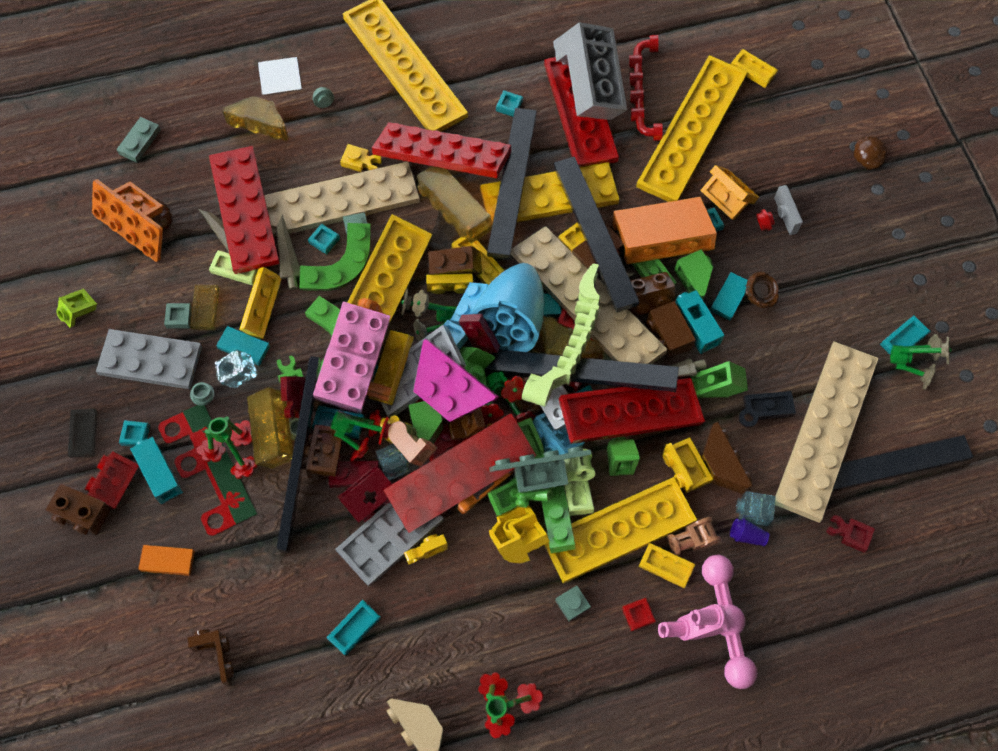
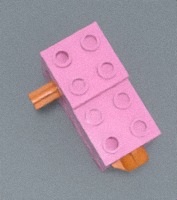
(353, 357)

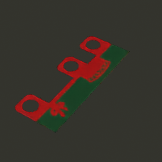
(234, 499)

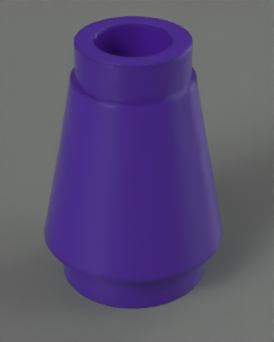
(747, 532)

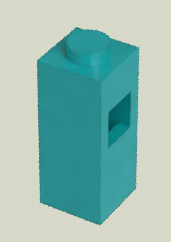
(700, 321)
(156, 470)

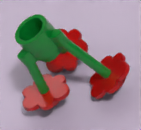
(344, 423)
(498, 705)

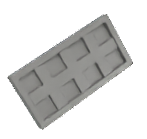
(149, 359)
(405, 396)
(381, 543)

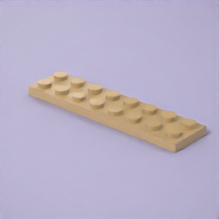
(343, 196)
(561, 272)
(825, 432)

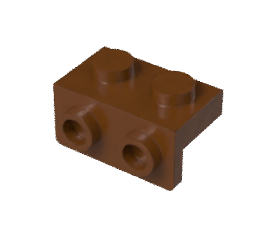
(652, 292)

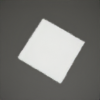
(279, 75)

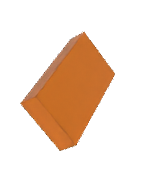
(166, 560)

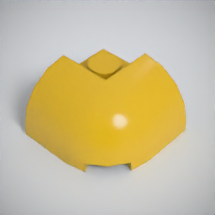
(518, 534)

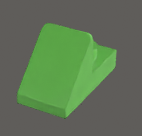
(476, 362)

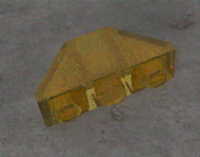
(256, 116)
(556, 338)

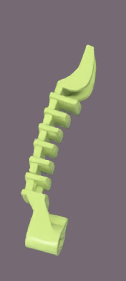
(538, 388)

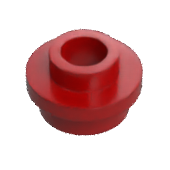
(765, 220)

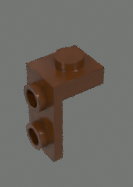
(204, 640)

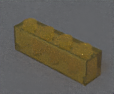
(455, 203)

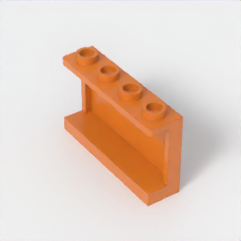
(664, 230)

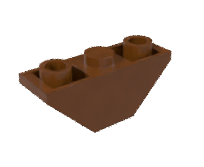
(724, 462)

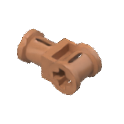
(696, 536)

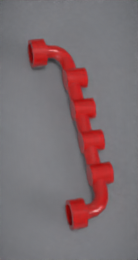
(637, 95)

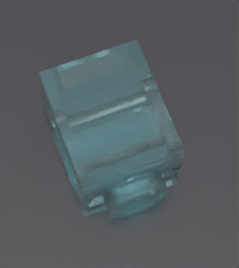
(235, 369)
(392, 462)
(756, 508)

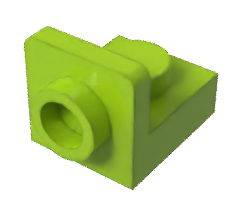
(75, 305)

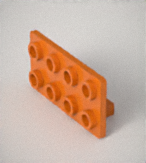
(130, 214)

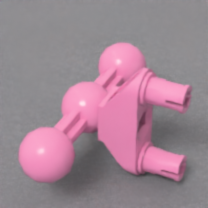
(717, 619)

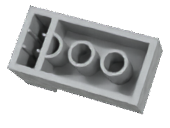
(593, 70)

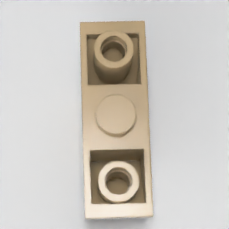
(419, 724)

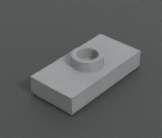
(788, 210)

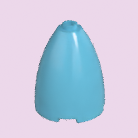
(514, 307)

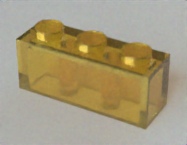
(269, 428)

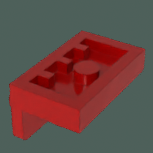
(112, 479)

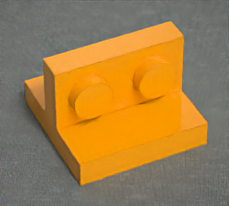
(728, 192)

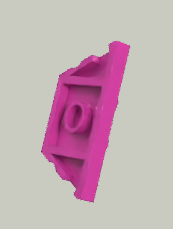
(448, 385)

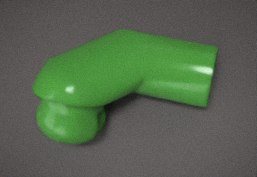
(536, 495)

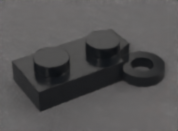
(767, 406)

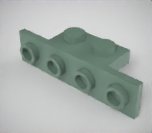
(540, 472)

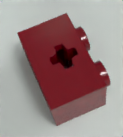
(354, 496)

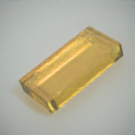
(204, 307)

